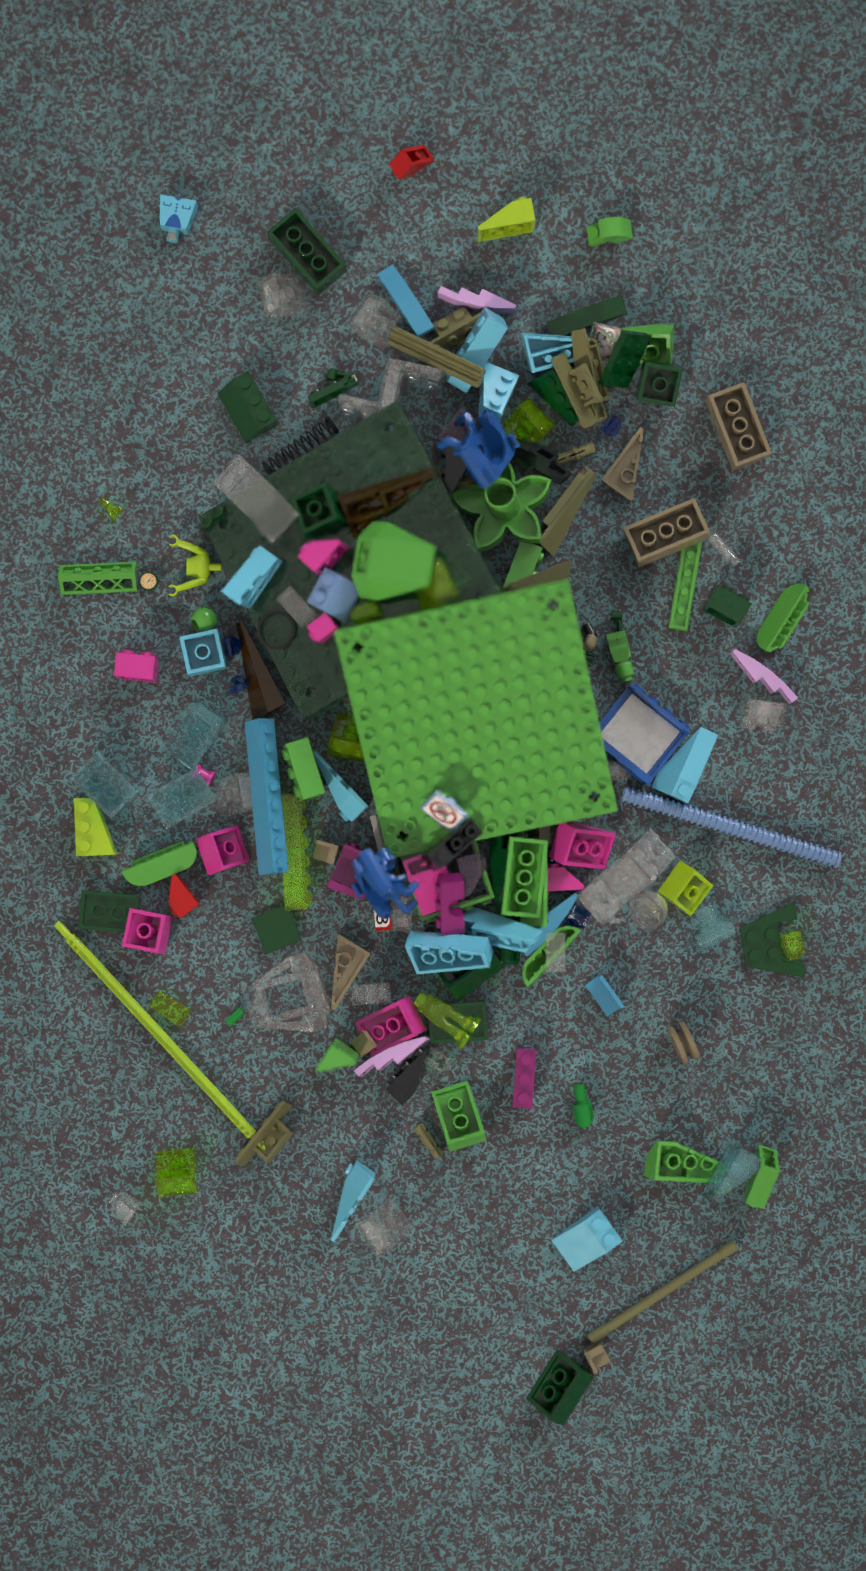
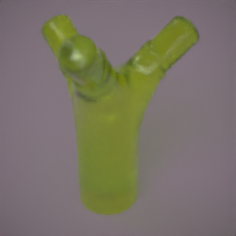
(113, 510)

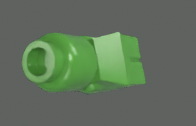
(621, 653)

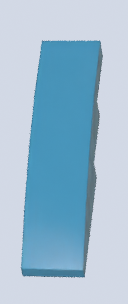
(405, 301)
(554, 919)

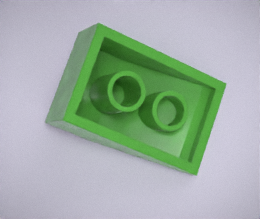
(458, 1116)

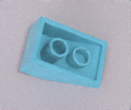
(587, 1239)

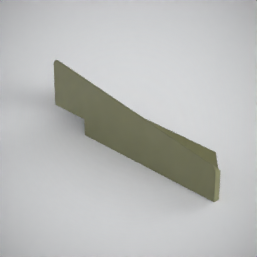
(587, 351)
(565, 510)
(551, 574)

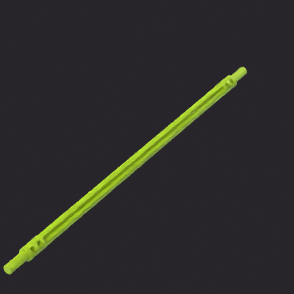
(157, 1032)

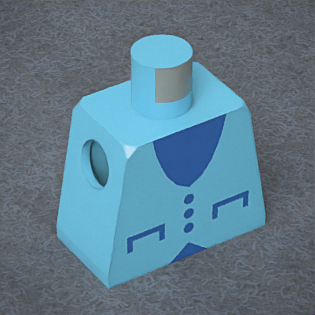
(176, 216)

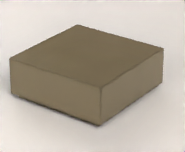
(363, 1043)

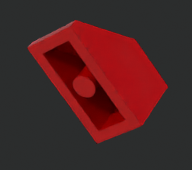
(410, 161)
(181, 898)

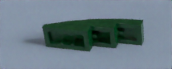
(583, 318)

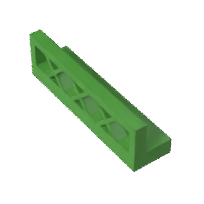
(100, 571)

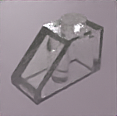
(124, 1206)

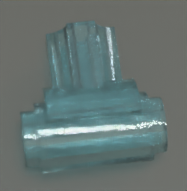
(712, 929)

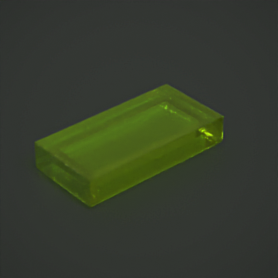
(169, 1008)

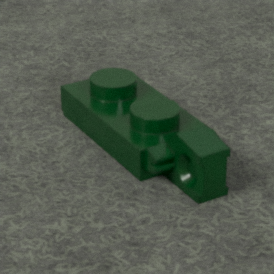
(332, 390)

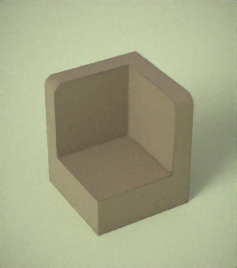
(325, 851)
(596, 1356)

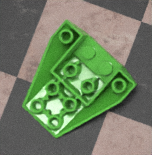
(390, 562)

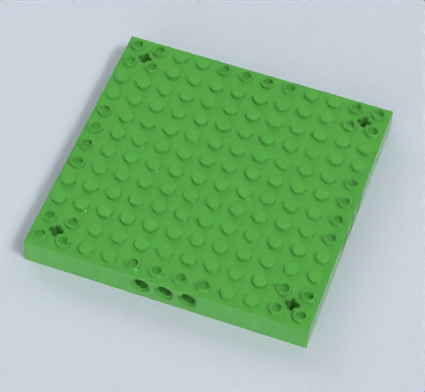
(484, 709)

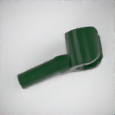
(333, 373)
(617, 616)

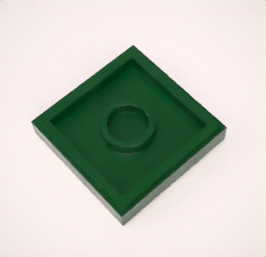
(276, 929)

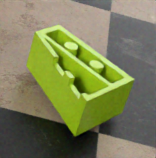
(91, 831)

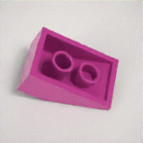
(581, 845)
(392, 1025)

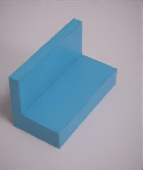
(604, 995)

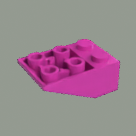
(425, 894)

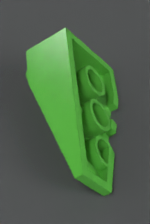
(660, 344)
(678, 1163)

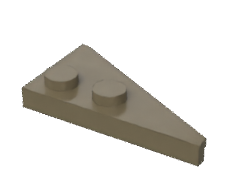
(623, 472)
(348, 963)

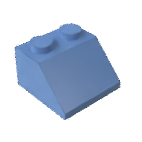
(334, 595)

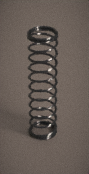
(331, 424)

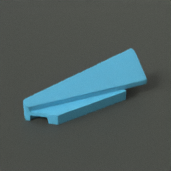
(500, 930)

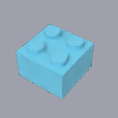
(203, 652)

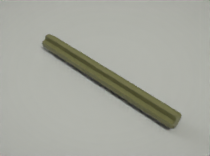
(438, 352)
(435, 362)

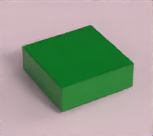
(235, 1016)

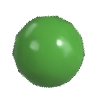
(203, 619)

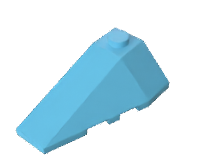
(683, 770)
(355, 1187)

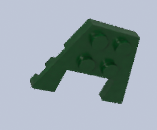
(762, 943)

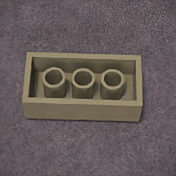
(738, 426)
(666, 532)

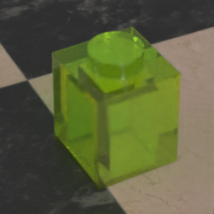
(792, 944)

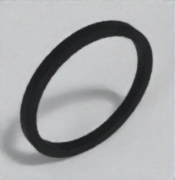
(259, 630)

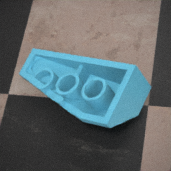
(345, 797)

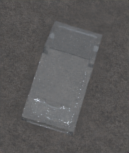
(256, 498)

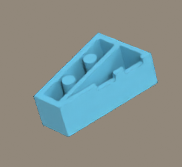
(543, 347)
(496, 389)
(252, 577)

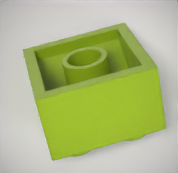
(685, 888)

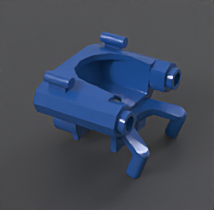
(496, 447)
(377, 883)

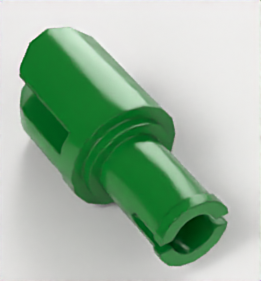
(582, 1107)

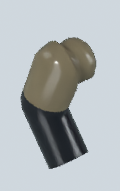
(591, 638)

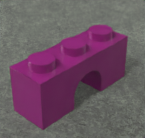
(449, 919)
(524, 1078)

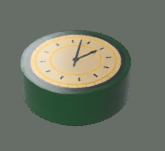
(148, 581)

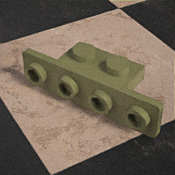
(453, 328)
(579, 388)
(272, 1133)

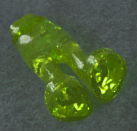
(438, 1011)

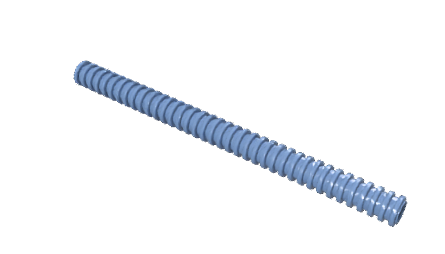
(733, 827)

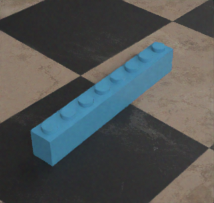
(266, 796)

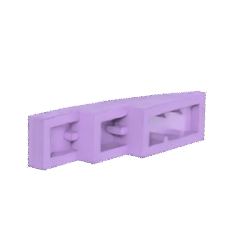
(477, 302)
(757, 671)
(397, 1053)

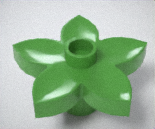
(505, 508)

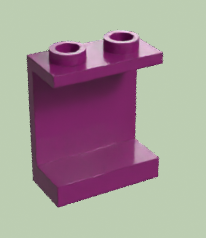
(343, 874)

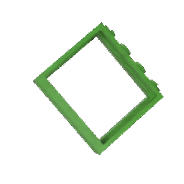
(465, 905)

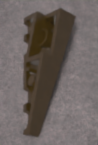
(369, 503)
(262, 690)

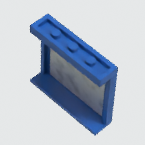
(641, 734)

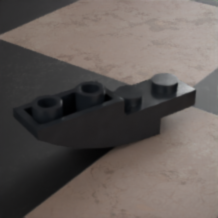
(541, 459)

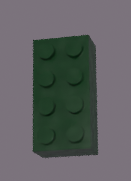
(306, 251)

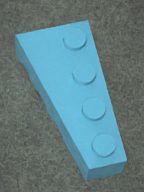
(480, 343)
(444, 953)

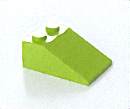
(511, 220)

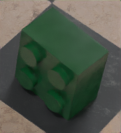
(659, 382)
(318, 510)
(727, 605)

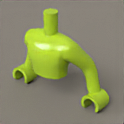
(196, 566)

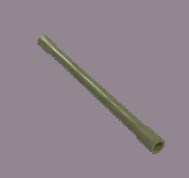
(603, 1330)

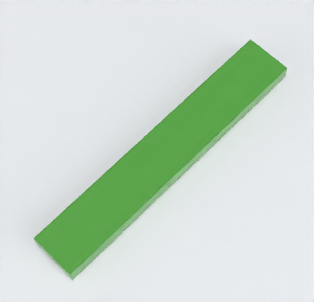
(685, 587)

